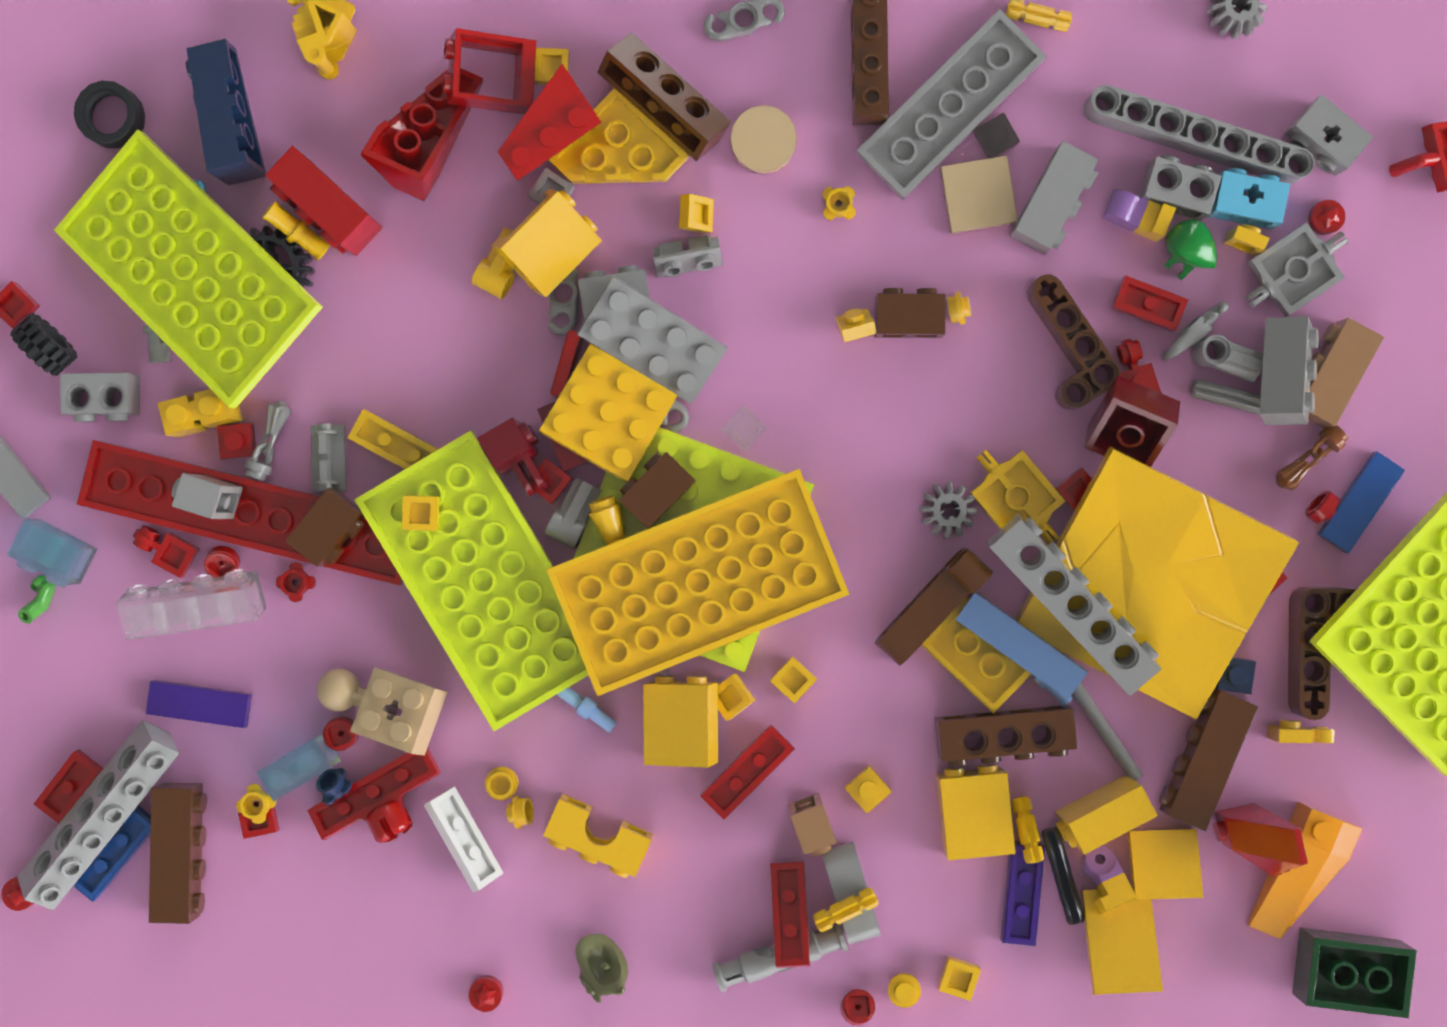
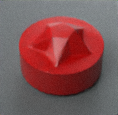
(1326, 217)
(1322, 507)
(221, 561)
(338, 734)
(13, 896)
(486, 993)
(857, 1007)

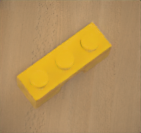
(570, 829)

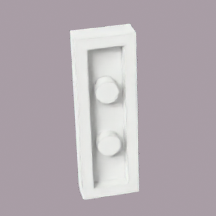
(463, 839)

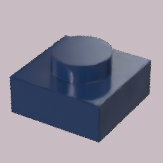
(1238, 676)

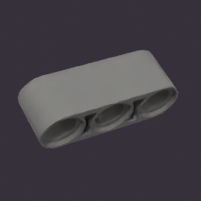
(848, 880)

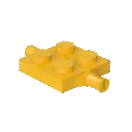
(1017, 489)

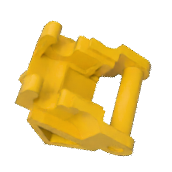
(324, 32)

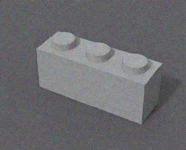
(1055, 198)
(1288, 371)

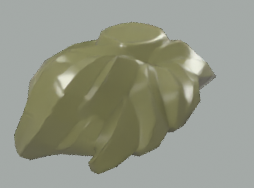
(601, 966)

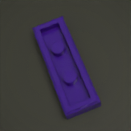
(198, 704)
(1022, 899)

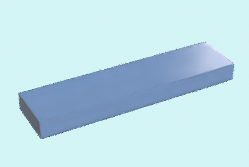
(1022, 645)

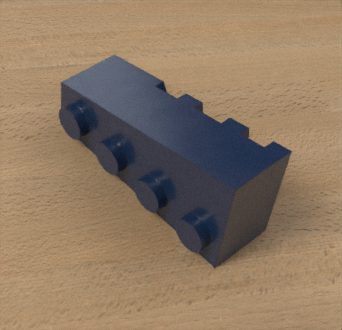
(224, 113)

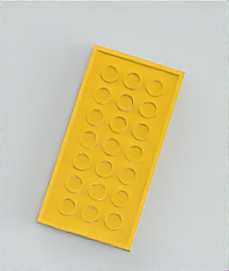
(697, 582)

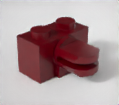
(512, 446)

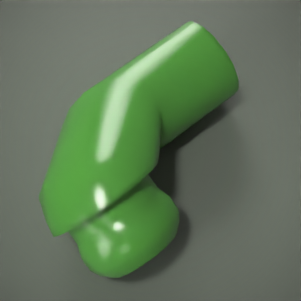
(40, 603)

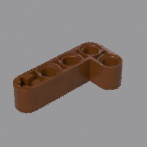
(1066, 340)
(933, 604)
(1301, 653)

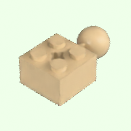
(379, 704)

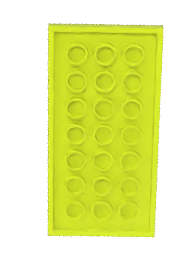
(187, 269)
(479, 580)

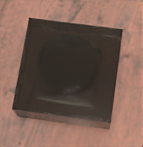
(996, 136)

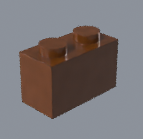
(910, 314)
(656, 490)
(326, 528)

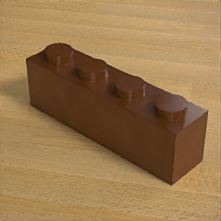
(1207, 759)
(176, 853)

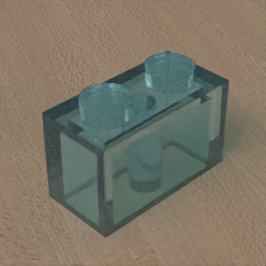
(51, 552)
(298, 767)

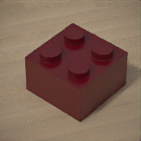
(1133, 421)

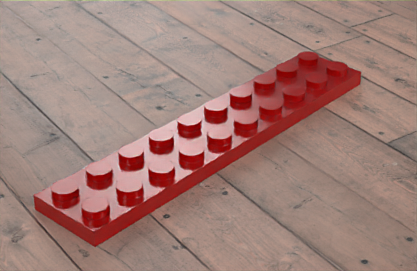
(266, 515)

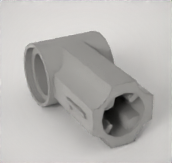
(1229, 357)
(570, 520)

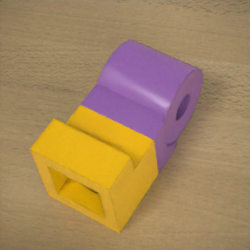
(1139, 214)
(1108, 877)

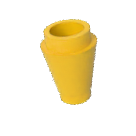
(607, 518)

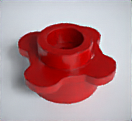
(285, 582)

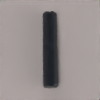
(1063, 876)

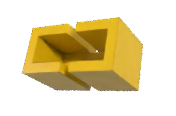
(181, 414)

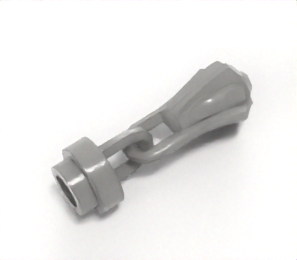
(276, 417)

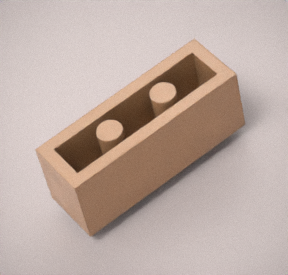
(1340, 368)

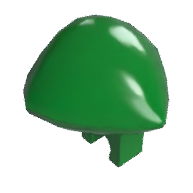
(1192, 246)

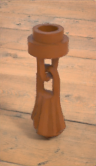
(1292, 475)

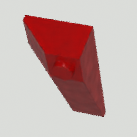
(418, 140)
(1261, 838)

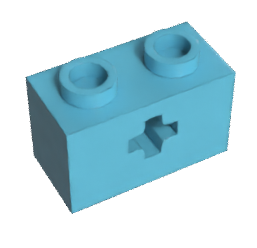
(1268, 194)

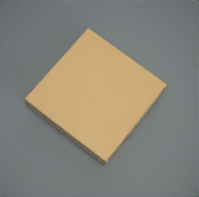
(978, 194)

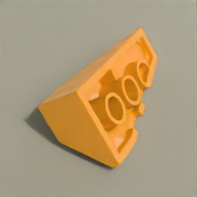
(1286, 896)

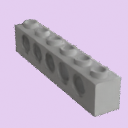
(1129, 671)
(97, 815)

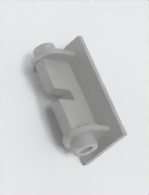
(702, 255)
(328, 457)

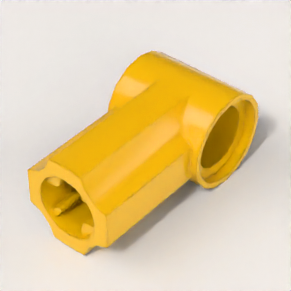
(494, 273)

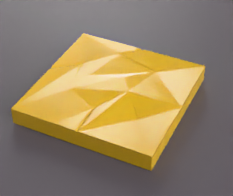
(1170, 565)

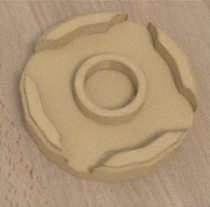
(763, 139)

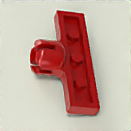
(377, 799)

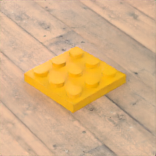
(608, 413)

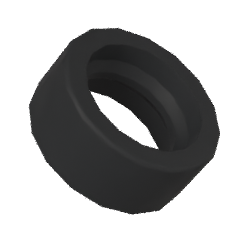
(91, 97)

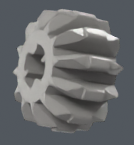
(1236, 22)
(950, 521)

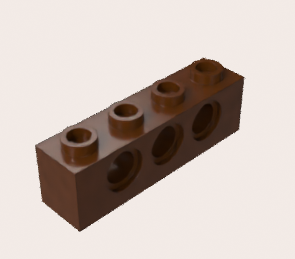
(869, 62)
(663, 96)
(1058, 739)

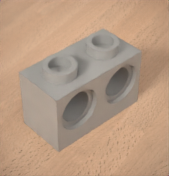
(1179, 192)
(100, 392)

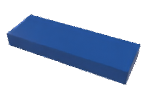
(1361, 502)
(115, 854)

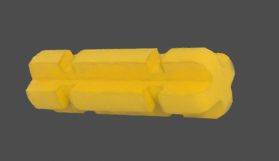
(1039, 15)
(1027, 829)
(845, 909)

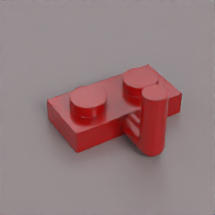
(1436, 146)

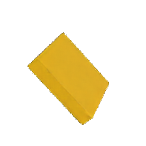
(1165, 864)

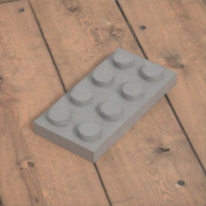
(652, 339)

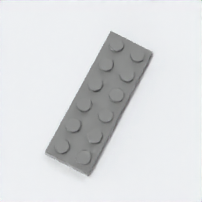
(951, 104)

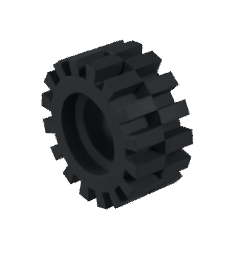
(43, 344)

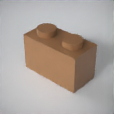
(812, 825)

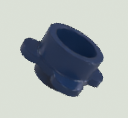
(333, 785)

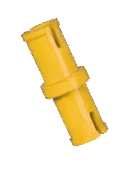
(296, 230)

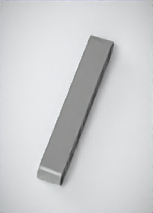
(1213, 130)

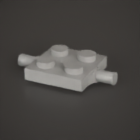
(1296, 269)

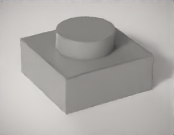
(547, 181)

